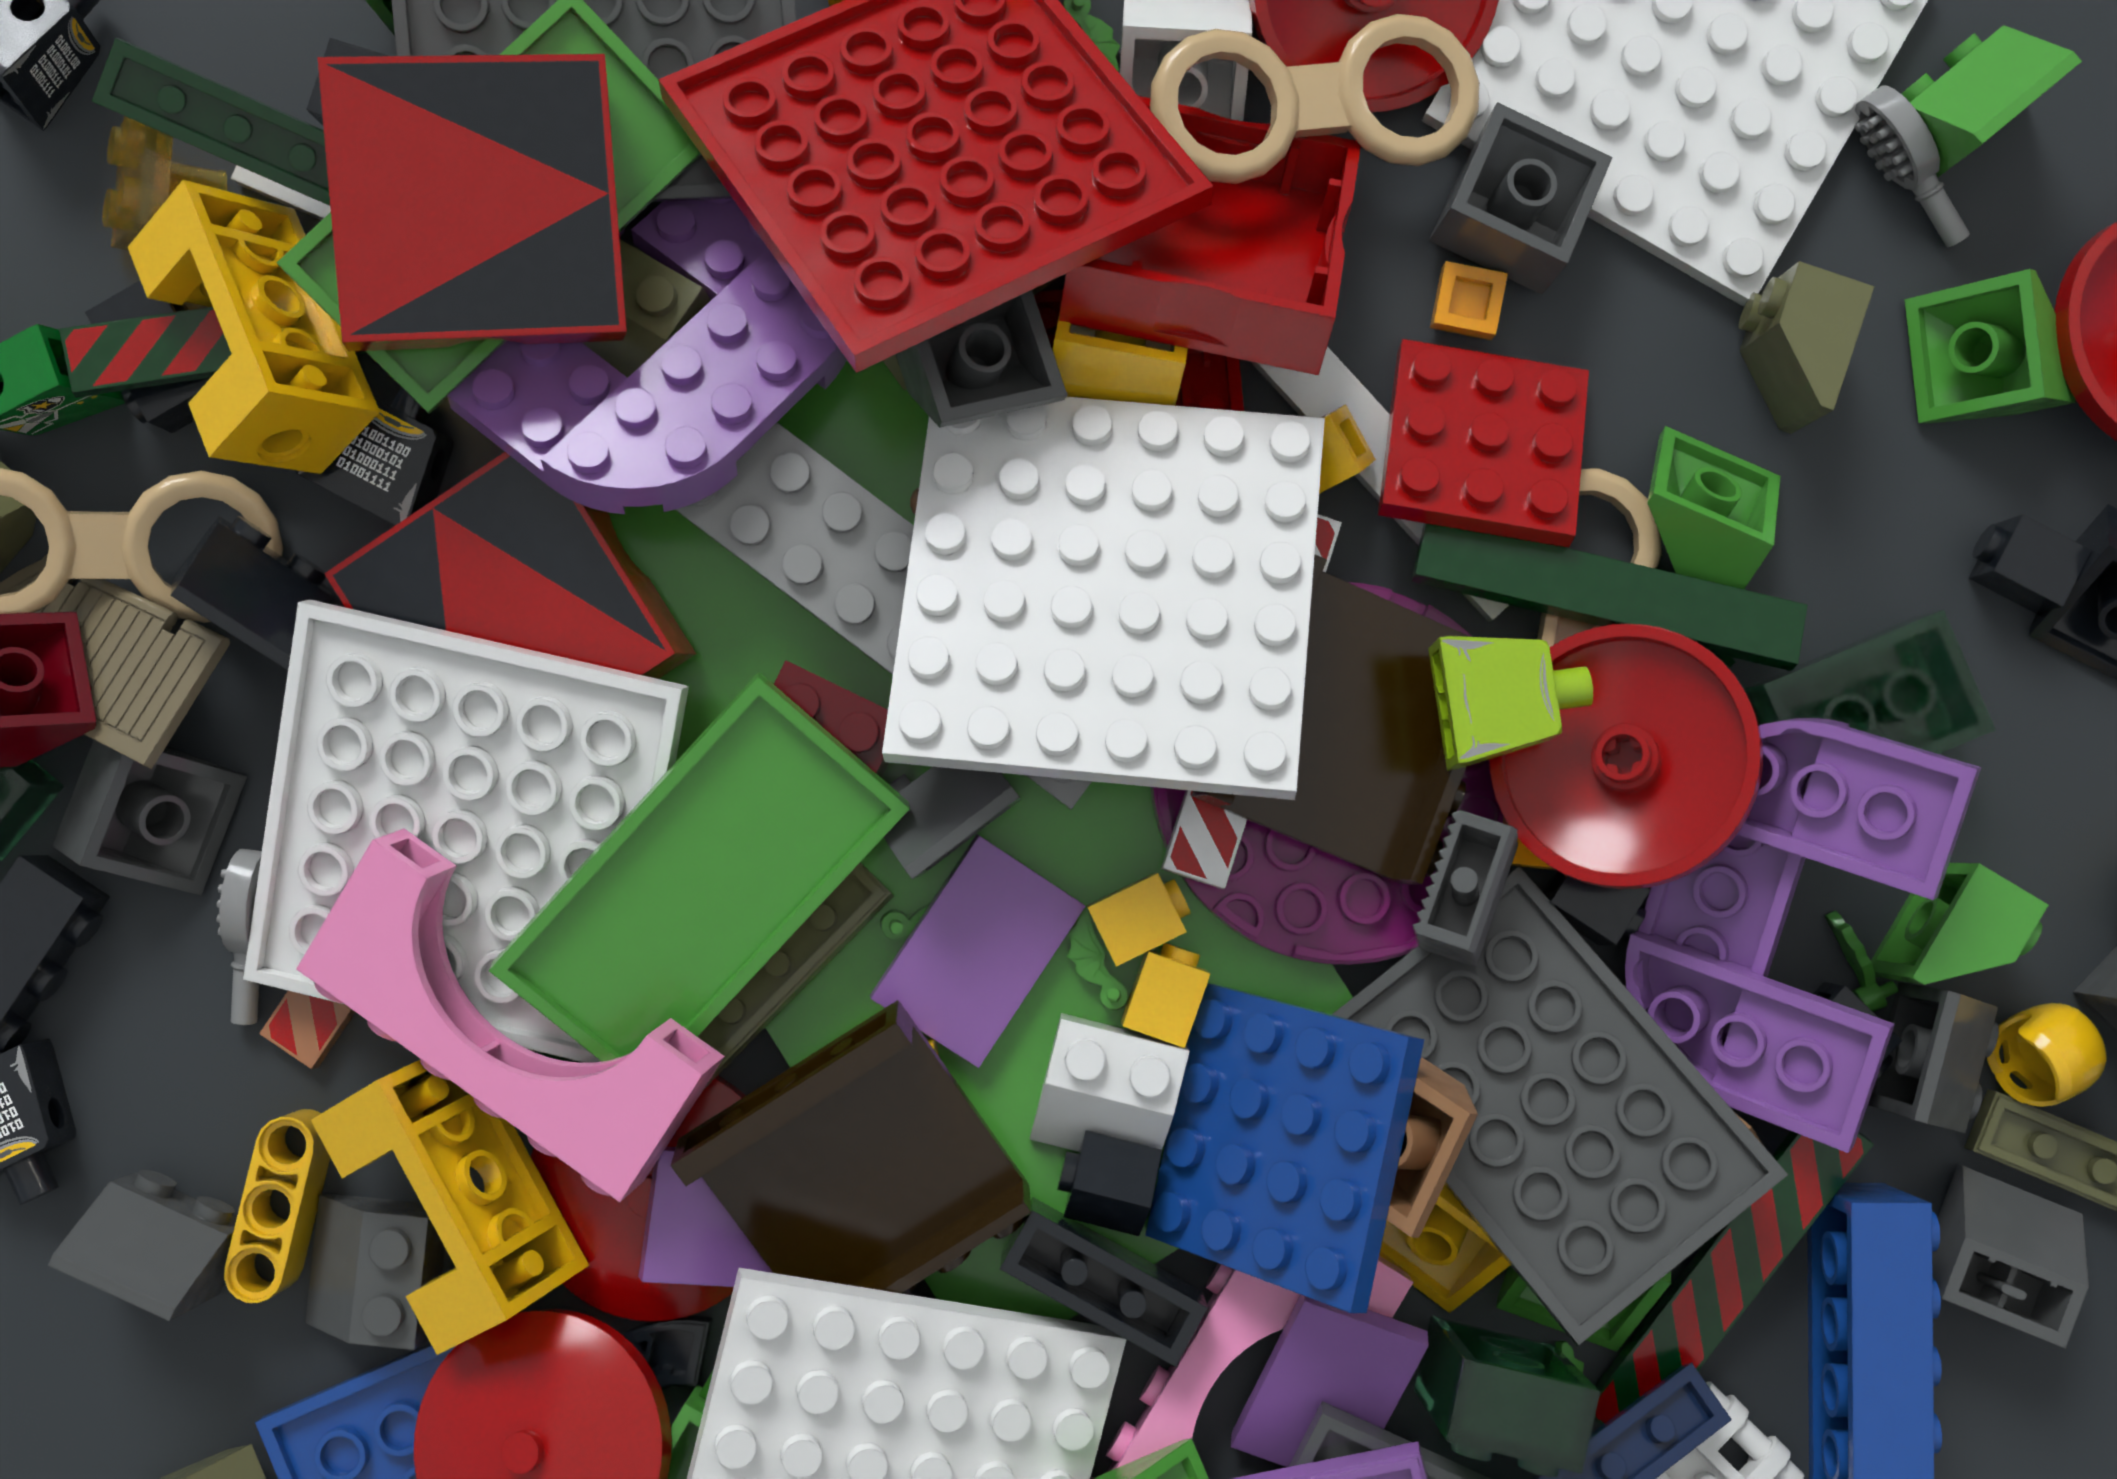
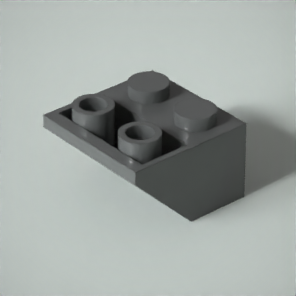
(2011, 1256)

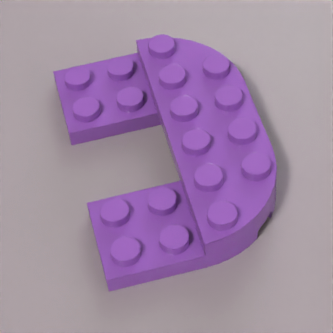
(691, 406)
(1714, 933)

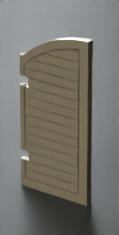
(135, 666)

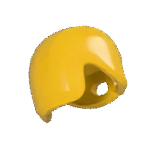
(2050, 1051)

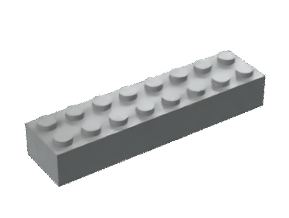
(824, 548)

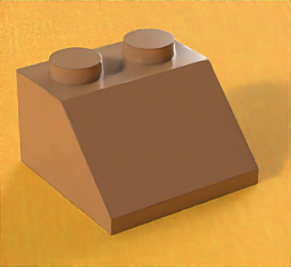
(1433, 1138)

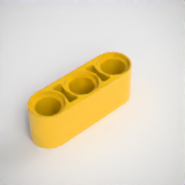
(258, 1227)

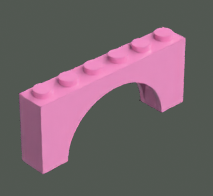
(391, 966)
(1236, 1318)

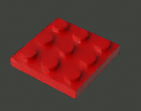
(1485, 443)

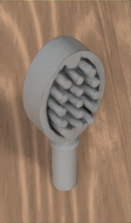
(1908, 156)
(235, 924)

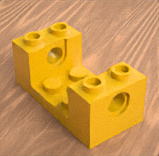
(290, 384)
(503, 1242)

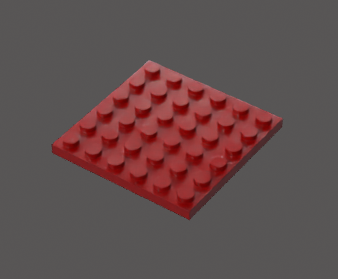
(931, 158)

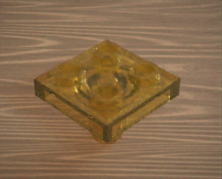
(144, 178)

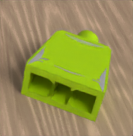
(1500, 695)

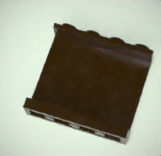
(1369, 741)
(860, 1163)

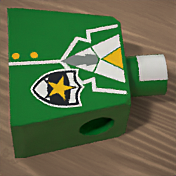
(37, 385)

